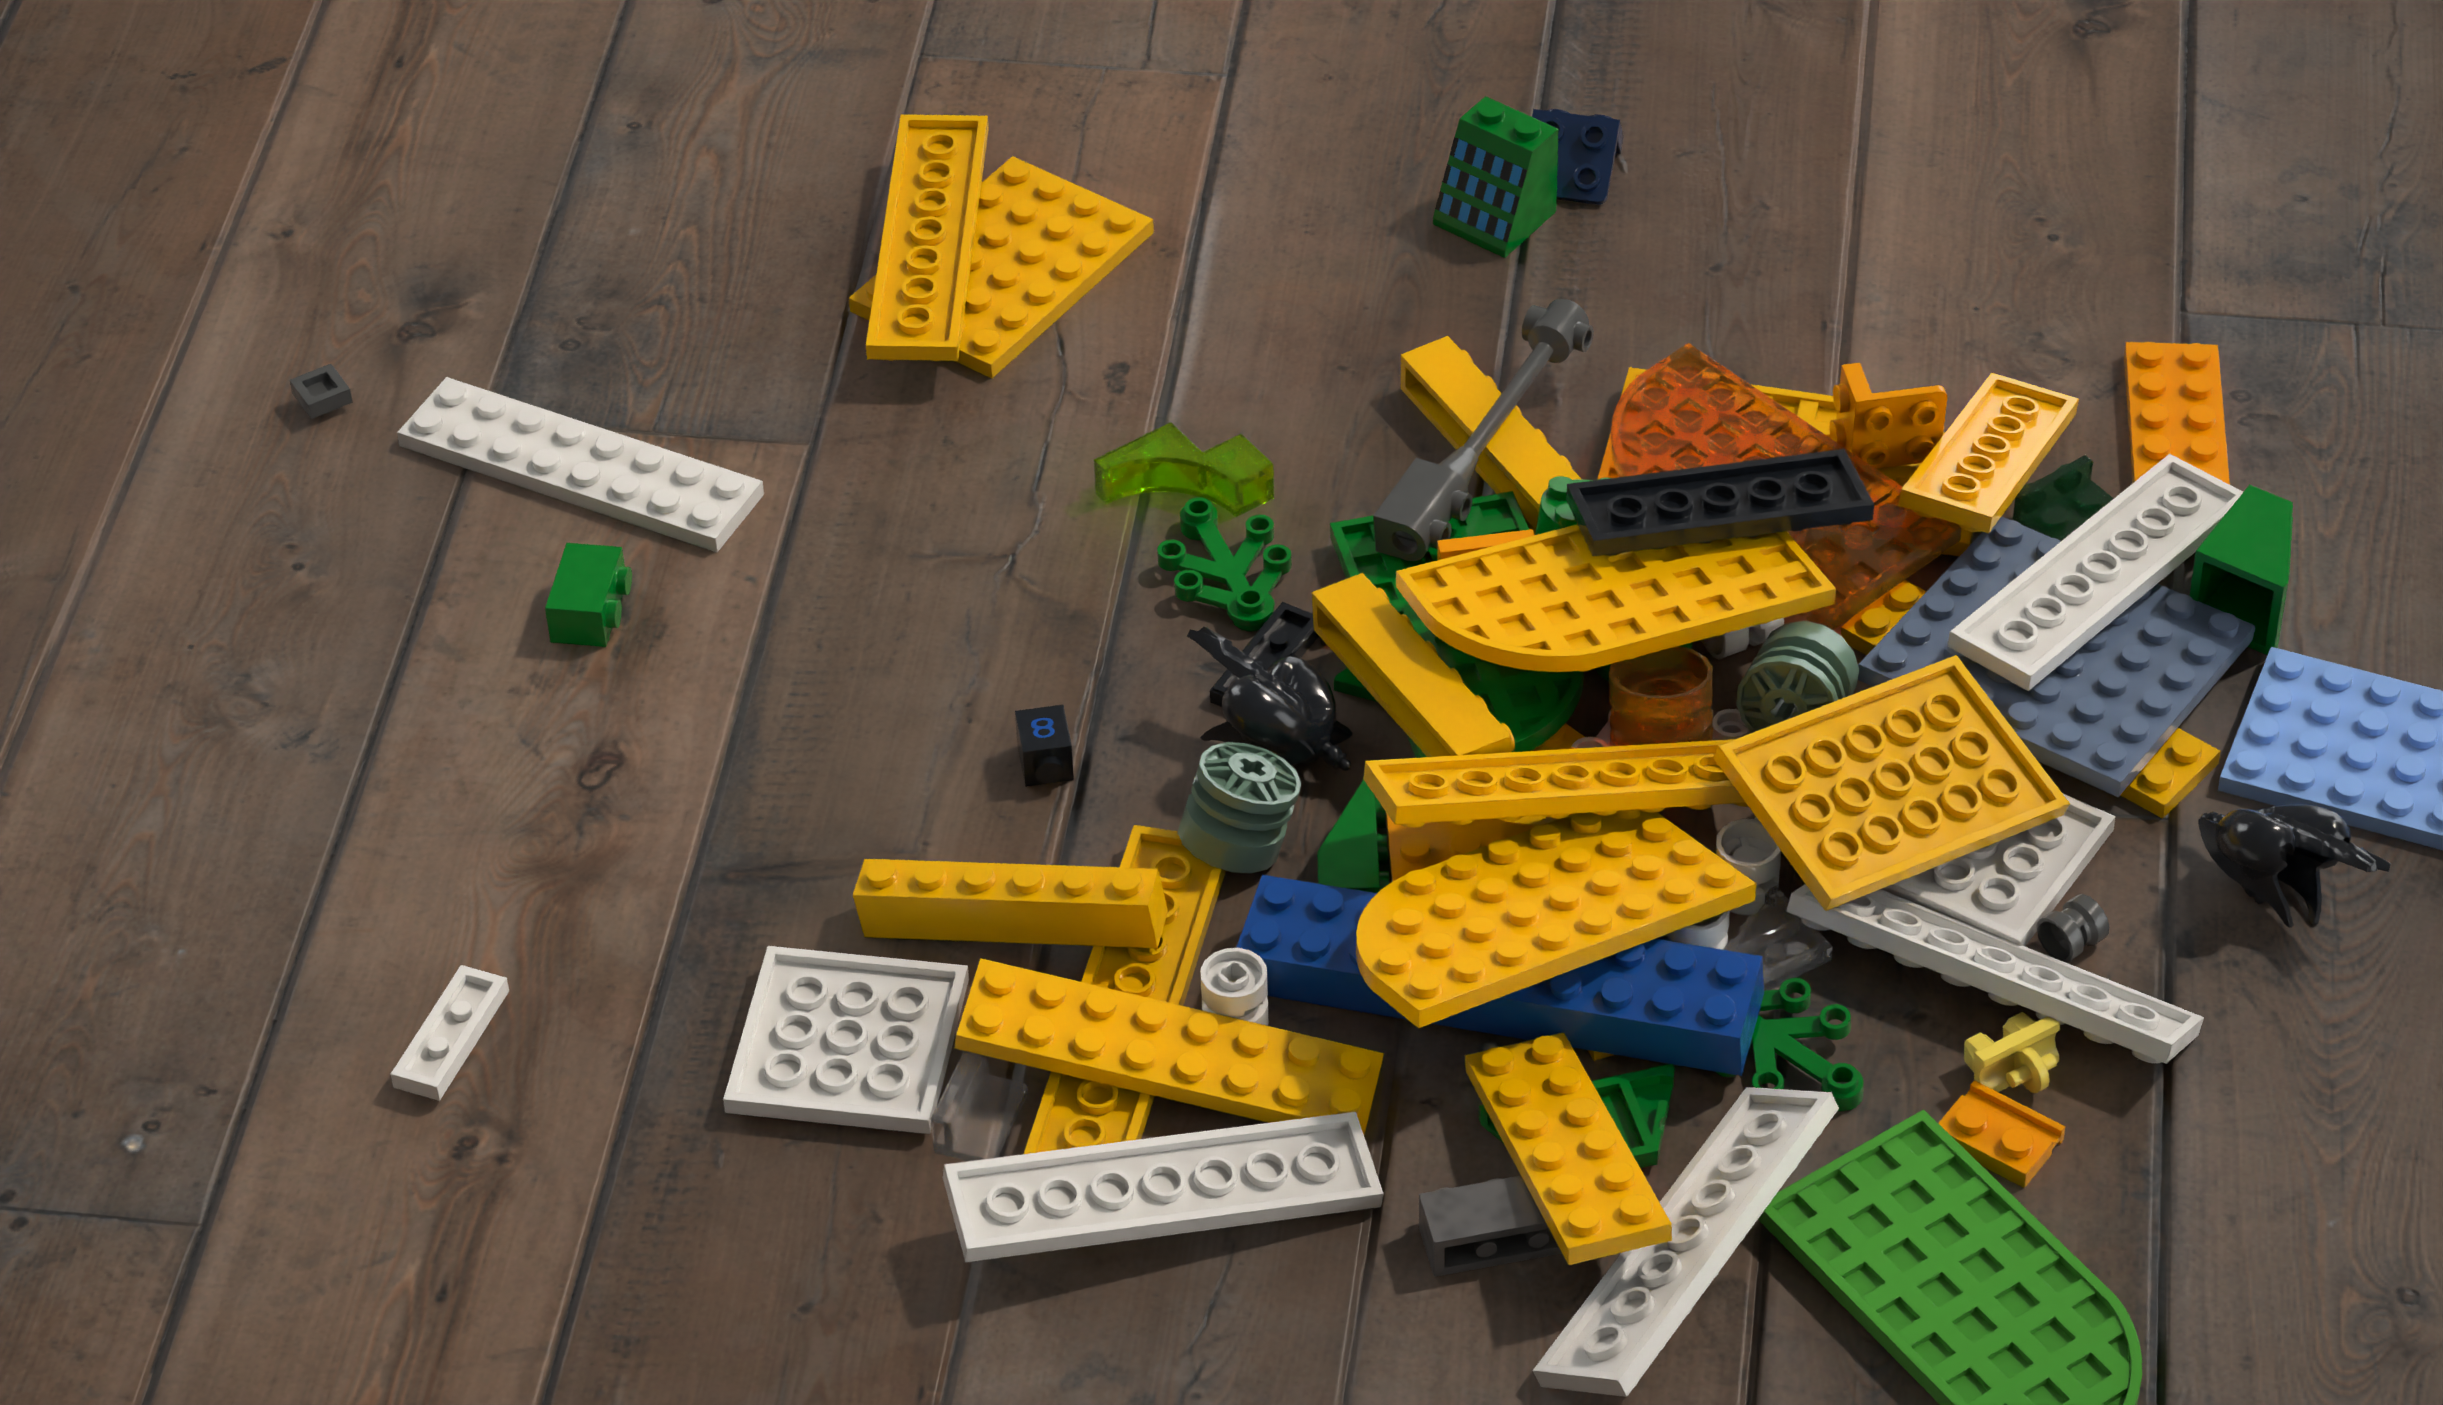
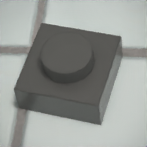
(321, 391)

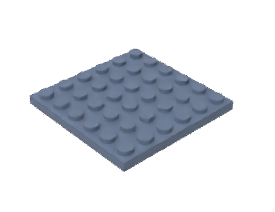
(2108, 701)

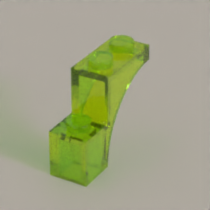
(1167, 461)

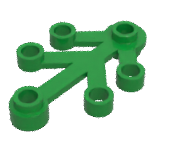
(1246, 604)
(1779, 1037)

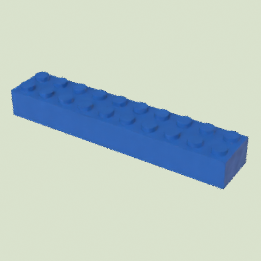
(1641, 1003)

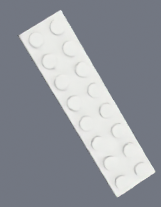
(581, 464)
(2095, 573)
(2006, 971)
(1161, 1186)
(1710, 1213)

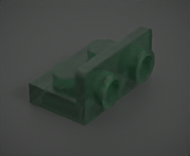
(2060, 500)

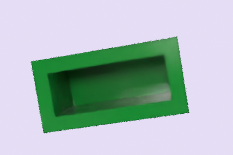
(587, 594)

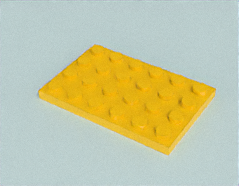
(1032, 259)
(1890, 782)

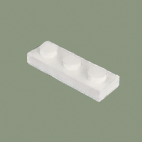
(450, 1032)

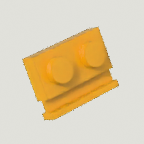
(2002, 1133)

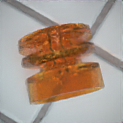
(1661, 698)

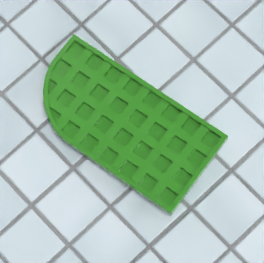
(1957, 1275)

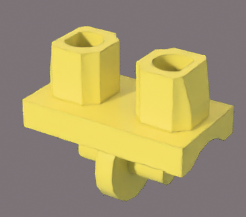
(2017, 1058)

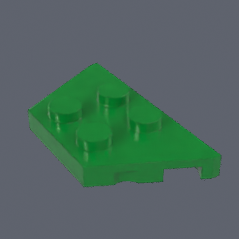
(1636, 1104)

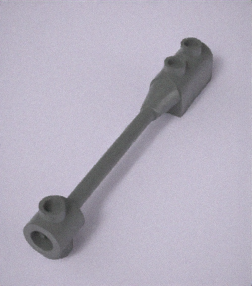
(1433, 493)

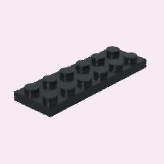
(1719, 502)

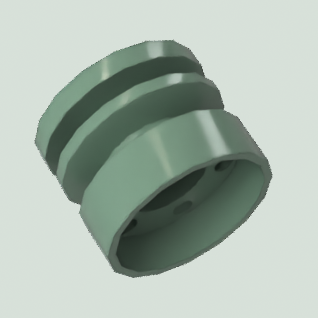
(1794, 673)
(1239, 807)

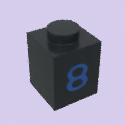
(1044, 745)

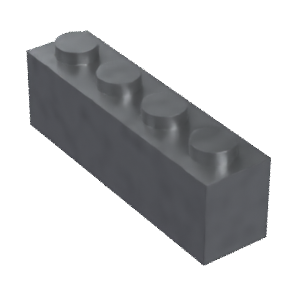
(1482, 1226)

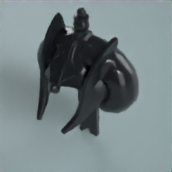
(1276, 709)
(2286, 846)

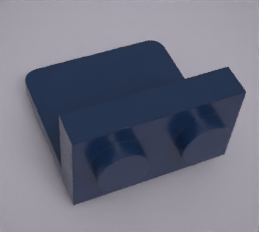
(1584, 153)

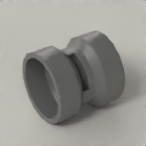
(2077, 925)

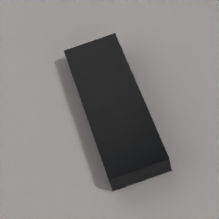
(1284, 634)

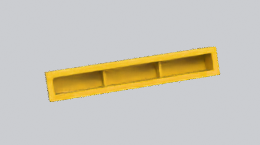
(1457, 398)
(1405, 672)
(1011, 903)

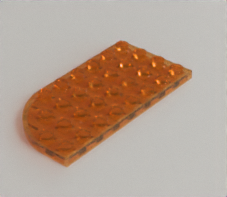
(1704, 415)

